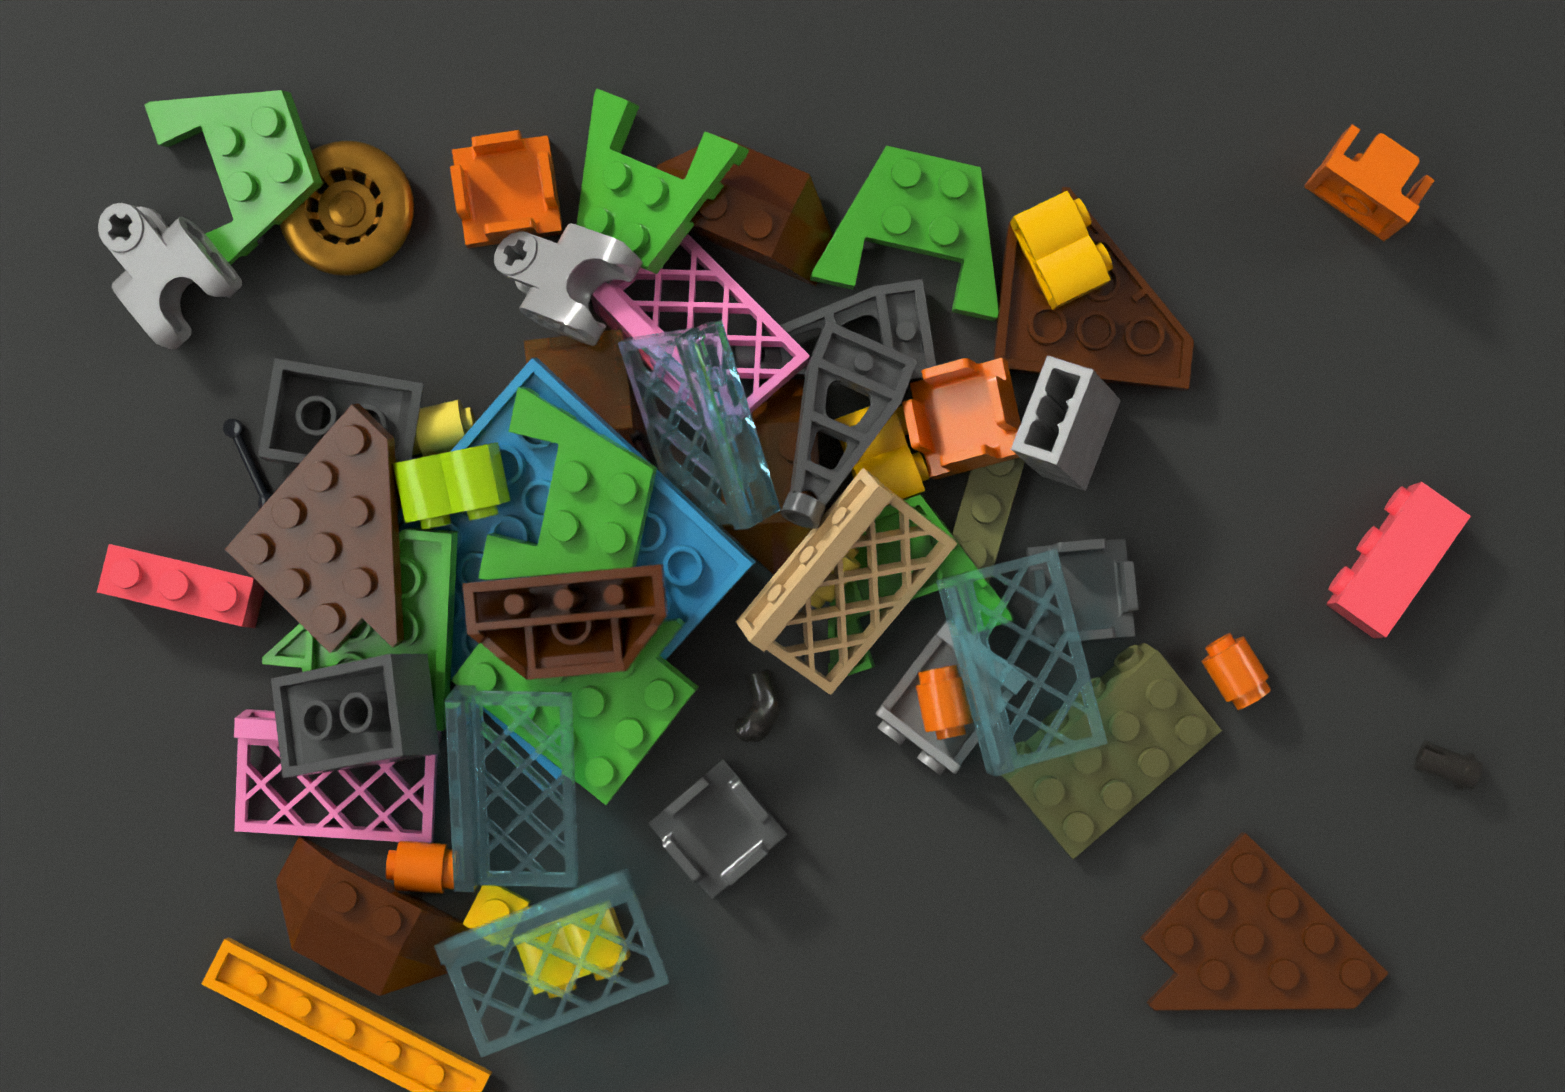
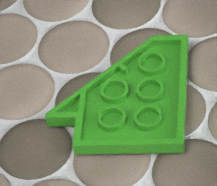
(428, 618)
(613, 712)

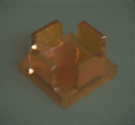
(591, 372)

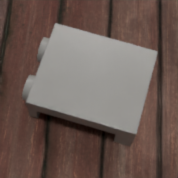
(903, 715)

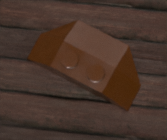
(763, 213)
(777, 429)
(568, 620)
(360, 921)

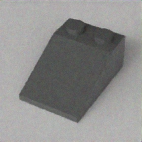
(311, 398)
(355, 714)

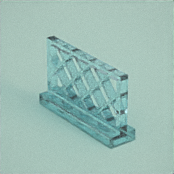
(720, 419)
(979, 672)
(469, 793)
(533, 922)

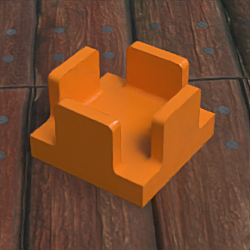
(1370, 183)
(505, 188)
(963, 416)

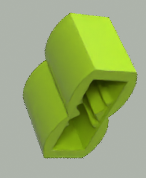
(451, 484)

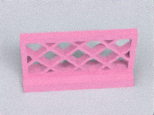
(627, 314)
(260, 729)

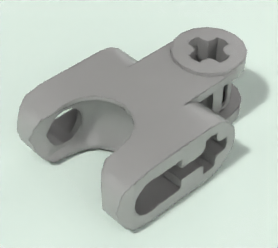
(160, 266)
(564, 276)

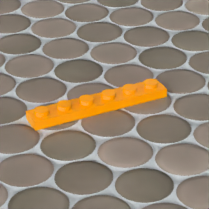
(339, 1023)

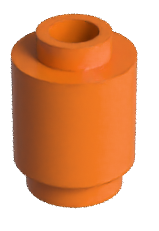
(1236, 671)
(943, 702)
(420, 867)

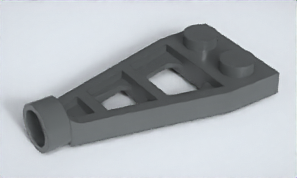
(896, 307)
(858, 365)

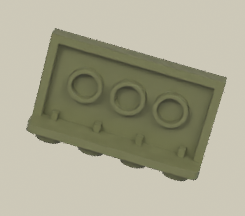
(1150, 733)

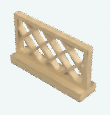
(811, 568)

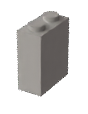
(1066, 423)

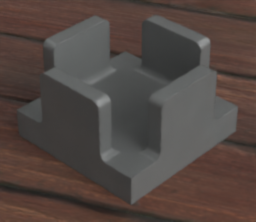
(1098, 586)
(717, 829)

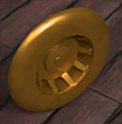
(351, 211)

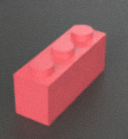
(1396, 559)
(181, 586)

